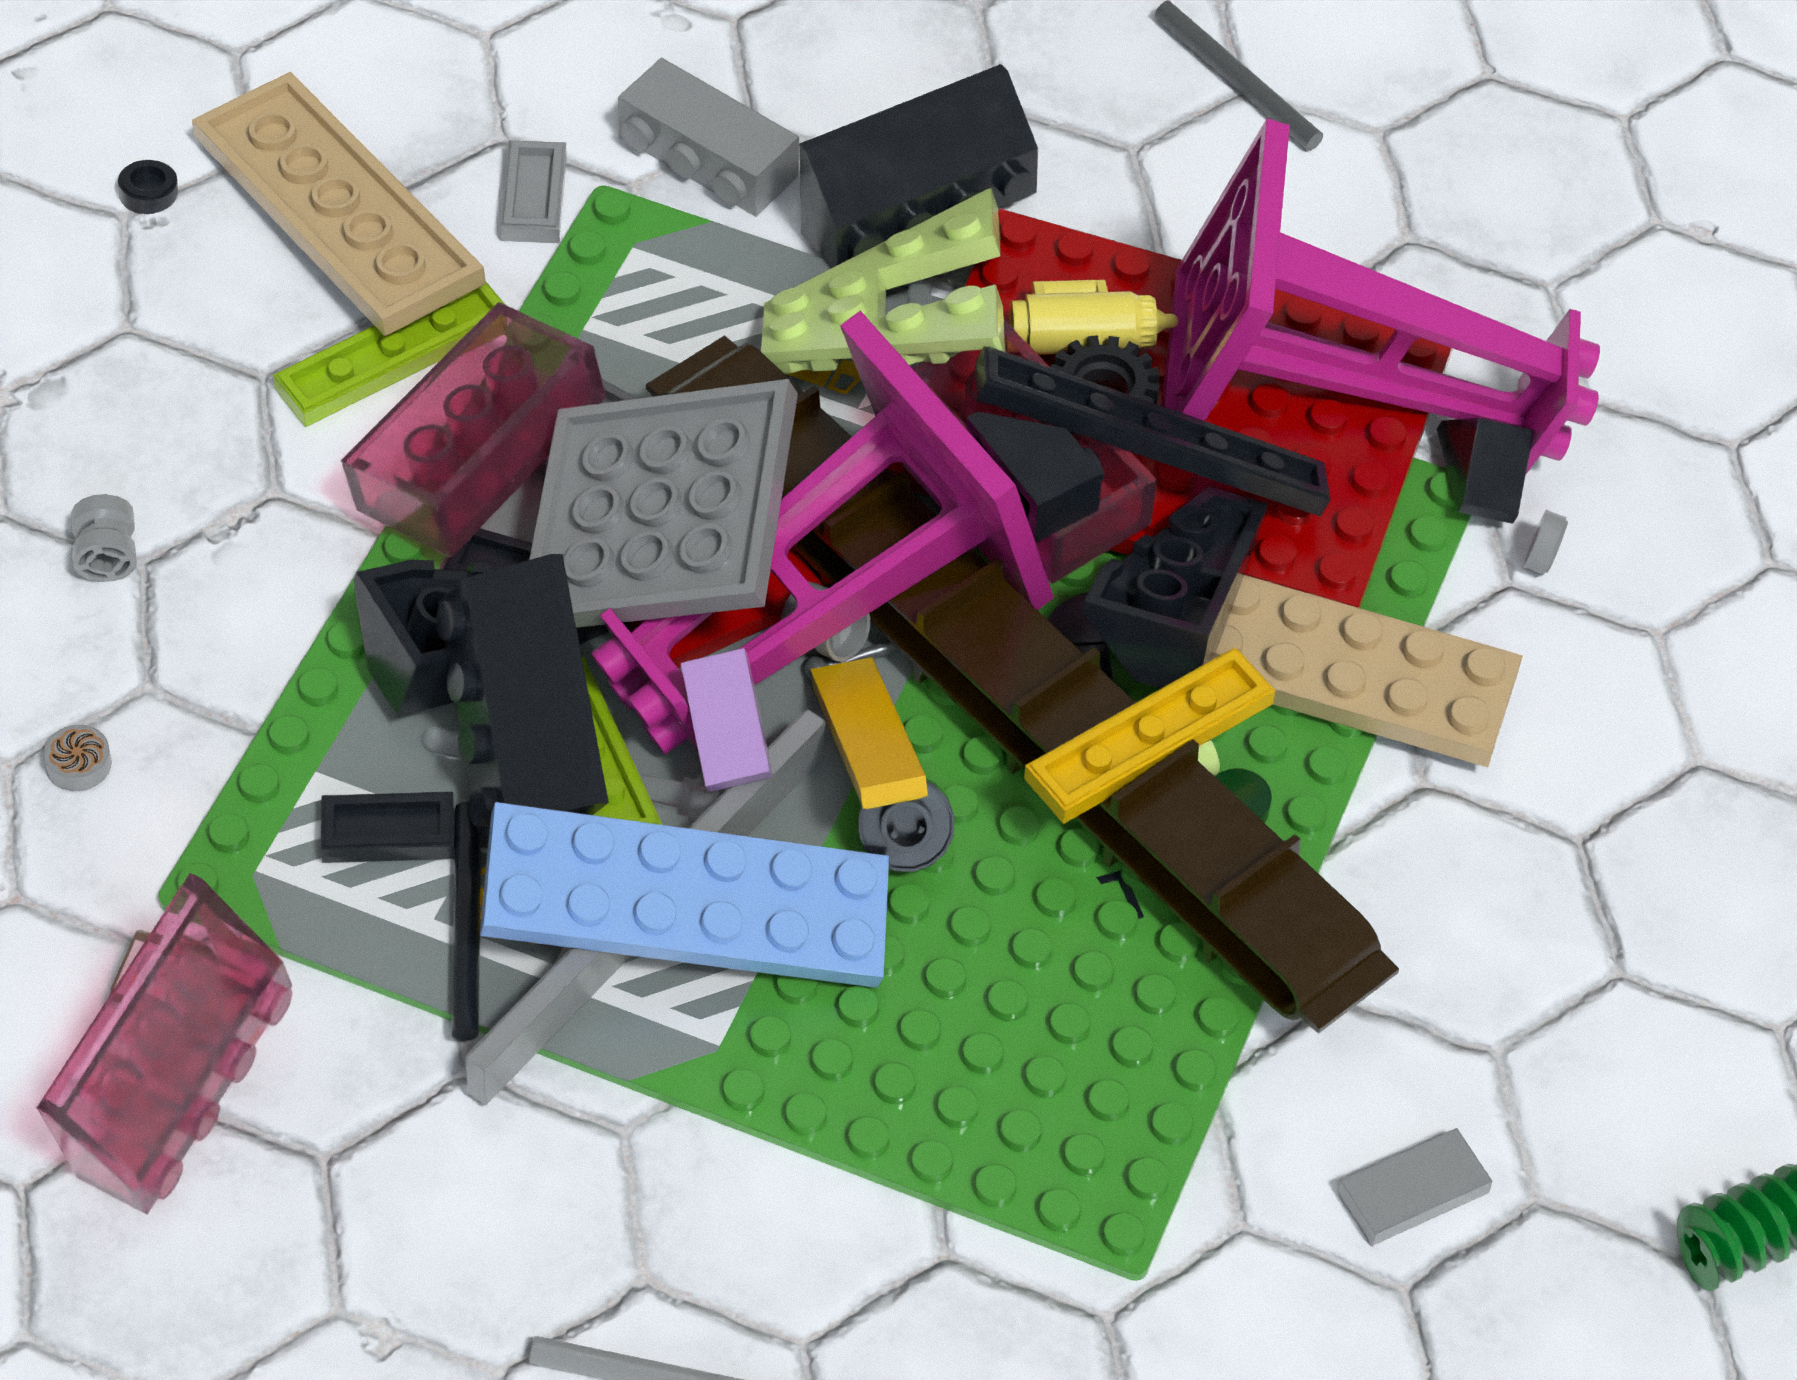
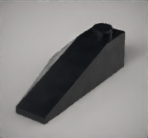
(1175, 591)
(401, 634)

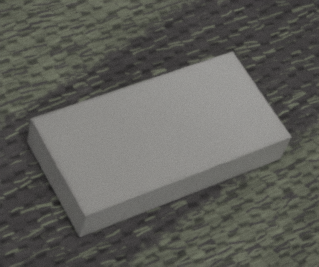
(533, 191)
(1414, 1186)

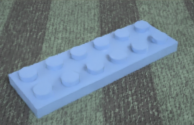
(685, 895)

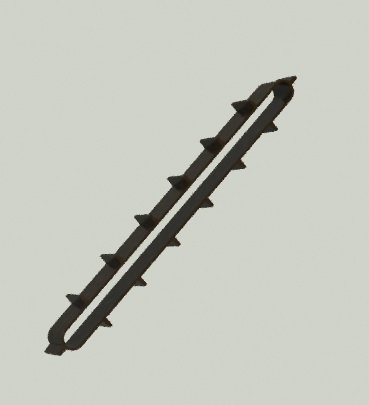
(1037, 690)

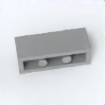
(708, 136)

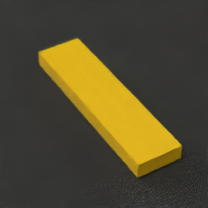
(1148, 732)
(869, 733)

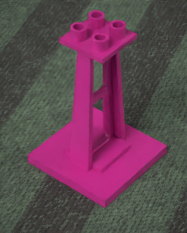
(1228, 297)
(908, 427)

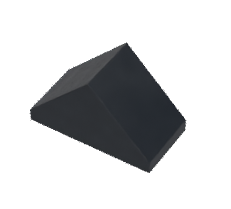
(1486, 465)

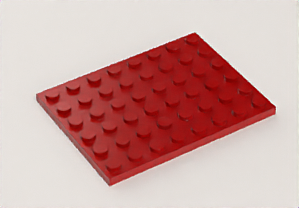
(1359, 439)

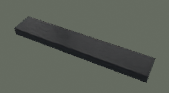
(1151, 430)

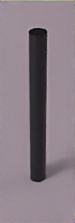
(466, 926)

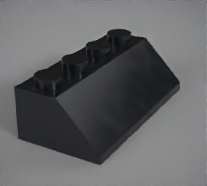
(915, 163)
(521, 692)

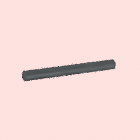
(1238, 74)

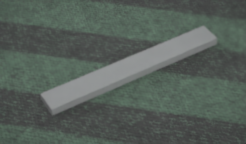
(583, 971)

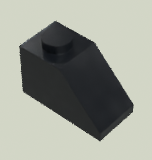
(1047, 464)

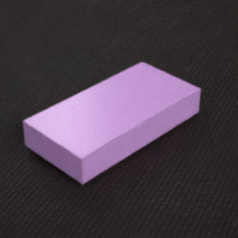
(726, 720)

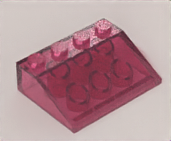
(166, 1048)

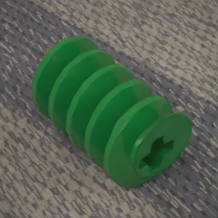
(1740, 1228)

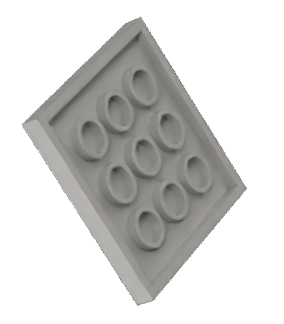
(667, 500)

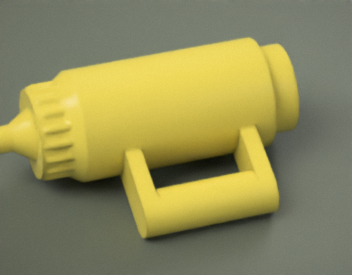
(1083, 308)

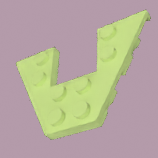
(805, 320)

